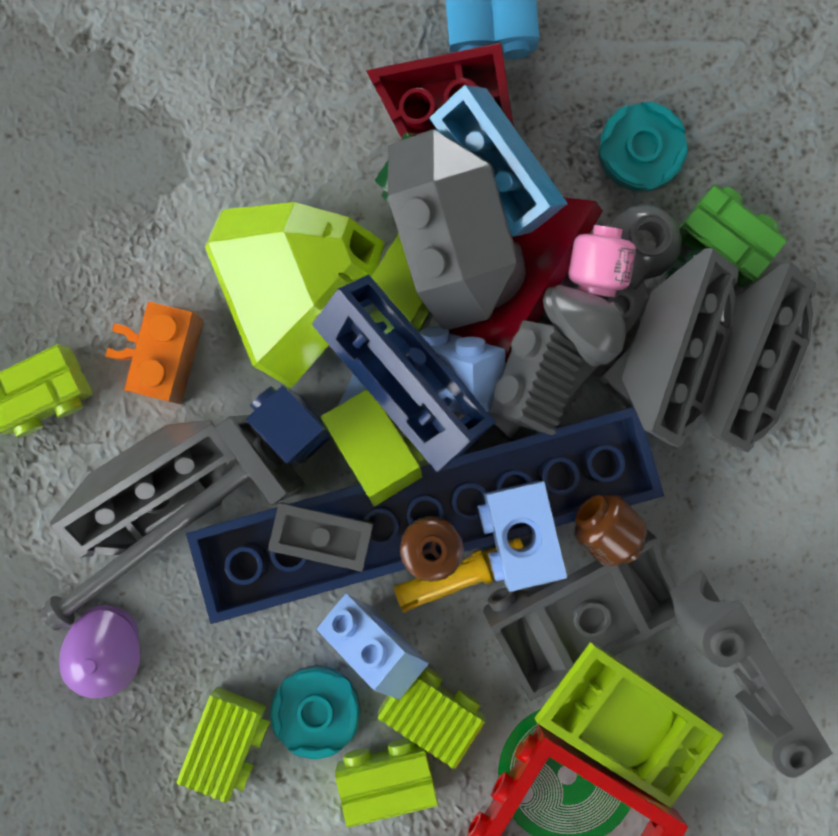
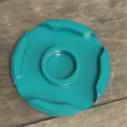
(642, 146)
(315, 712)

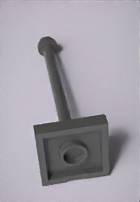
(255, 460)

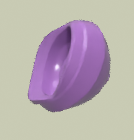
(100, 652)

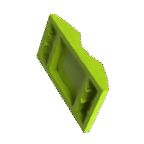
(629, 725)

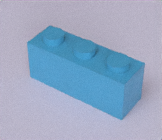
(482, 127)

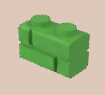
(733, 231)

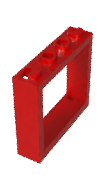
(532, 756)

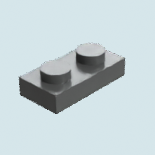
(320, 536)

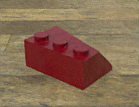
(420, 87)

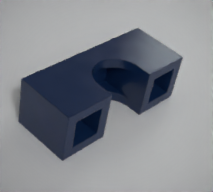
(288, 424)

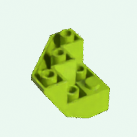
(281, 272)

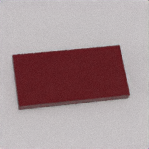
(547, 261)

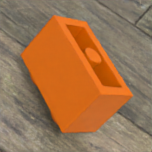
(161, 353)

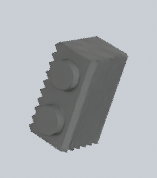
(536, 378)

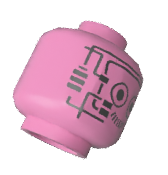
(602, 261)

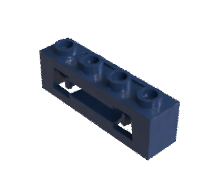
(401, 372)

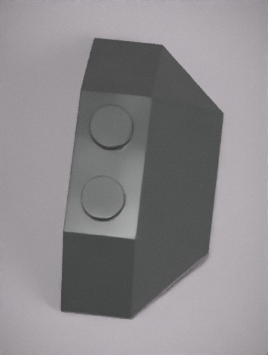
(450, 227)
(681, 346)
(762, 356)
(142, 488)

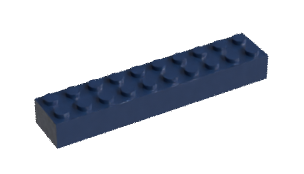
(575, 463)

